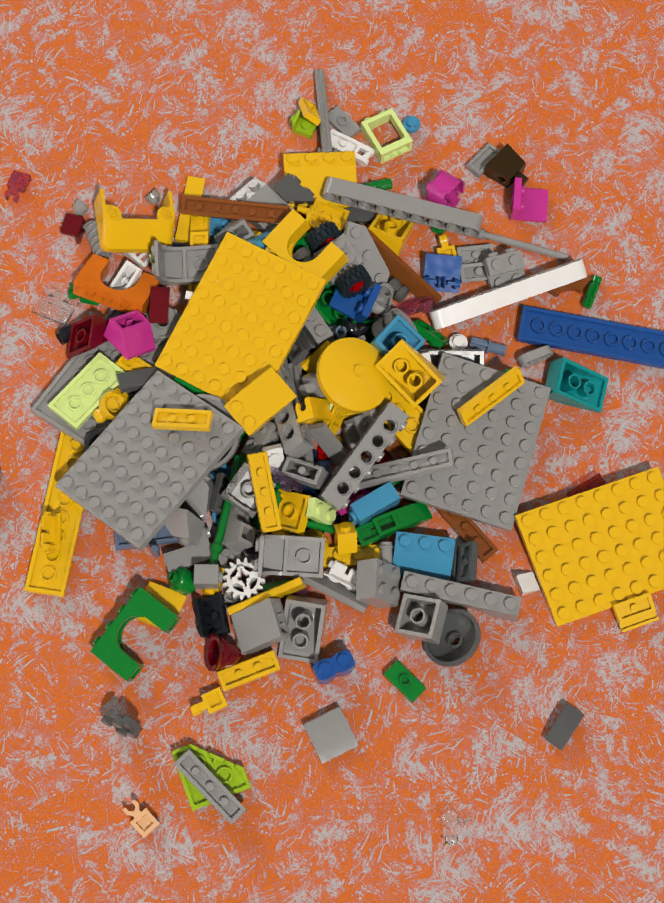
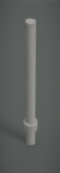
(522, 245)

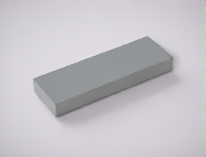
(328, 442)

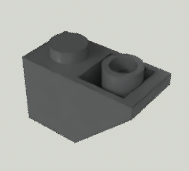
(292, 192)

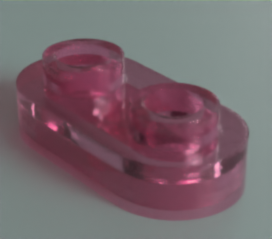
(417, 305)

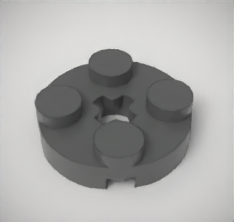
(124, 724)

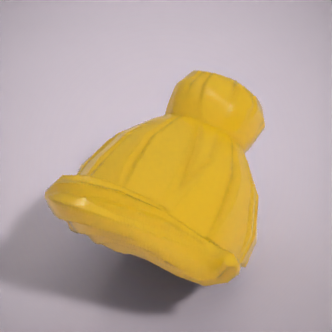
(111, 405)

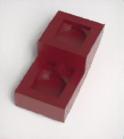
(159, 305)

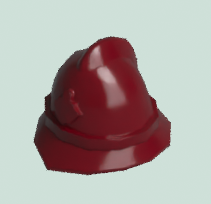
(220, 653)

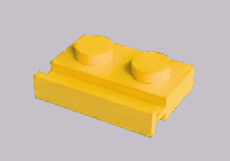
(635, 612)

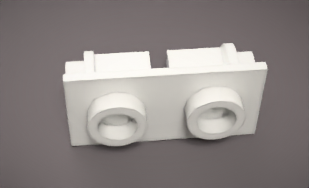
(336, 574)

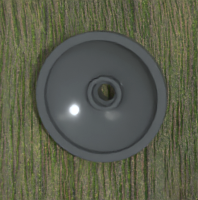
(457, 626)

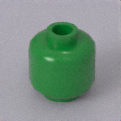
(182, 580)

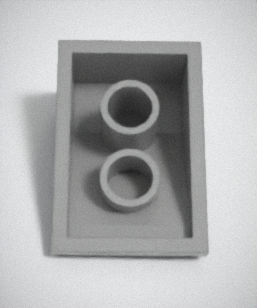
(259, 192)
(306, 624)

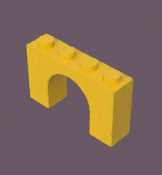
(285, 236)

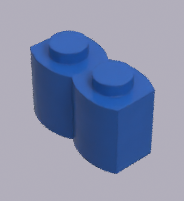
(339, 665)

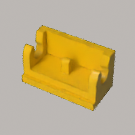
(316, 411)

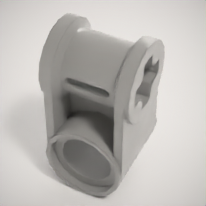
(383, 302)

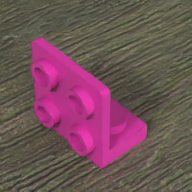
(528, 203)

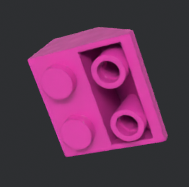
(130, 334)

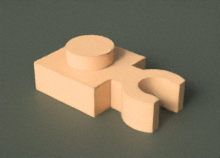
(143, 821)

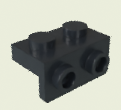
(211, 616)

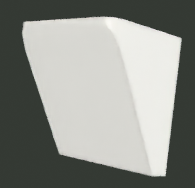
(526, 583)

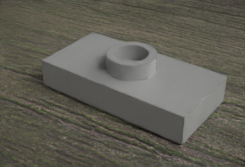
(343, 123)

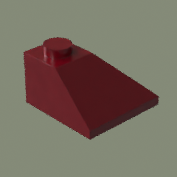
(86, 335)

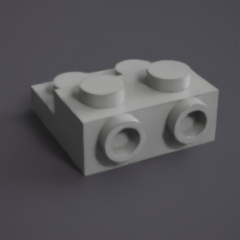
(504, 267)

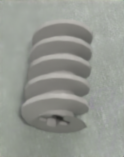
(92, 236)

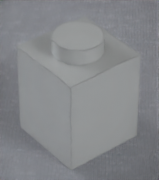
(207, 576)

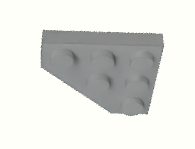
(368, 252)

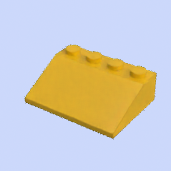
(316, 167)

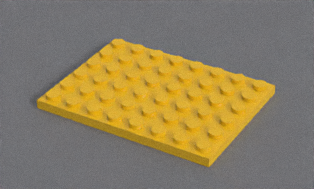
(240, 319)
(598, 545)

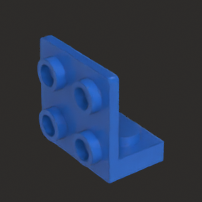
(357, 307)

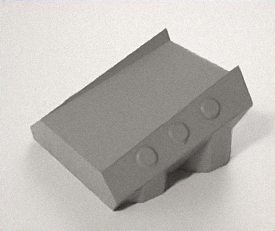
(240, 492)

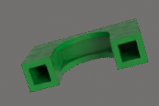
(110, 647)

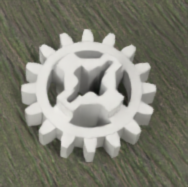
(251, 577)

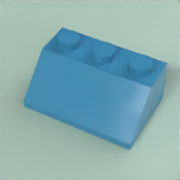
(424, 554)

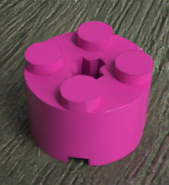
(445, 189)

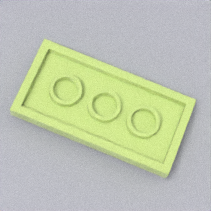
(82, 395)

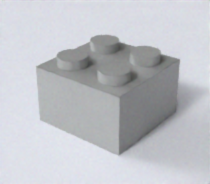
(377, 583)
(421, 618)

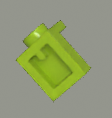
(302, 126)

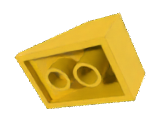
(392, 231)
(410, 372)
(260, 401)

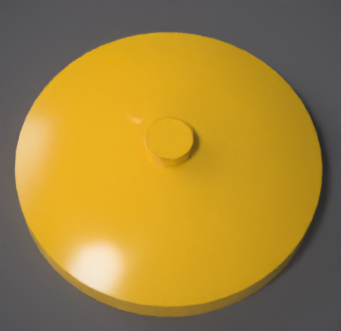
(350, 377)

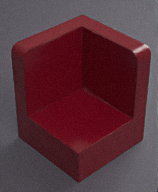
(73, 227)

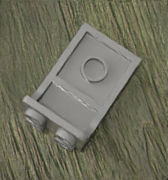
(181, 264)
(289, 555)

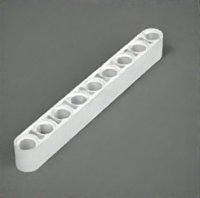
(508, 294)

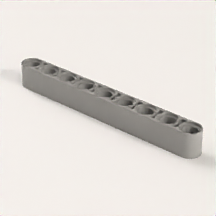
(402, 207)

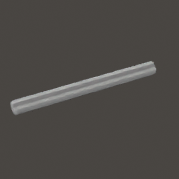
(323, 110)

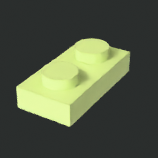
(320, 511)

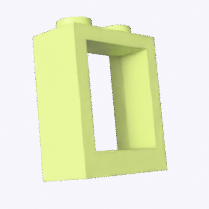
(392, 150)

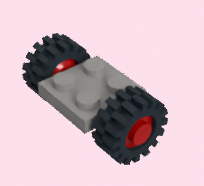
(352, 276)

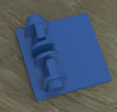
(443, 272)

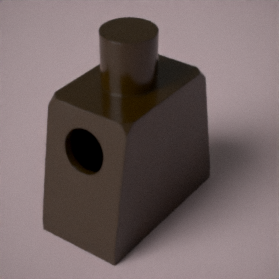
(505, 167)

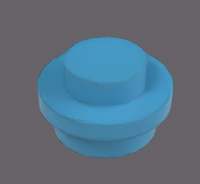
(411, 124)

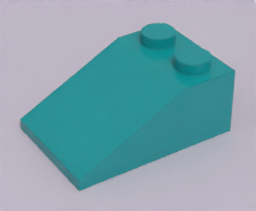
(576, 385)

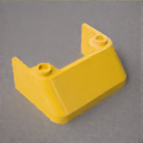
(131, 234)

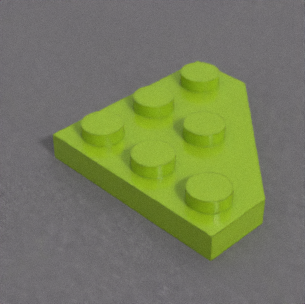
(228, 773)

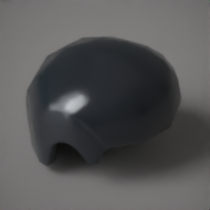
(355, 330)

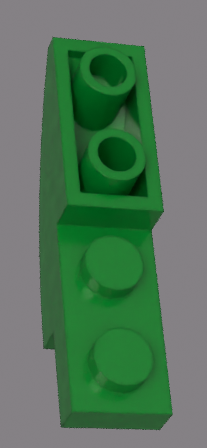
(391, 522)

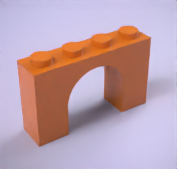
(90, 286)

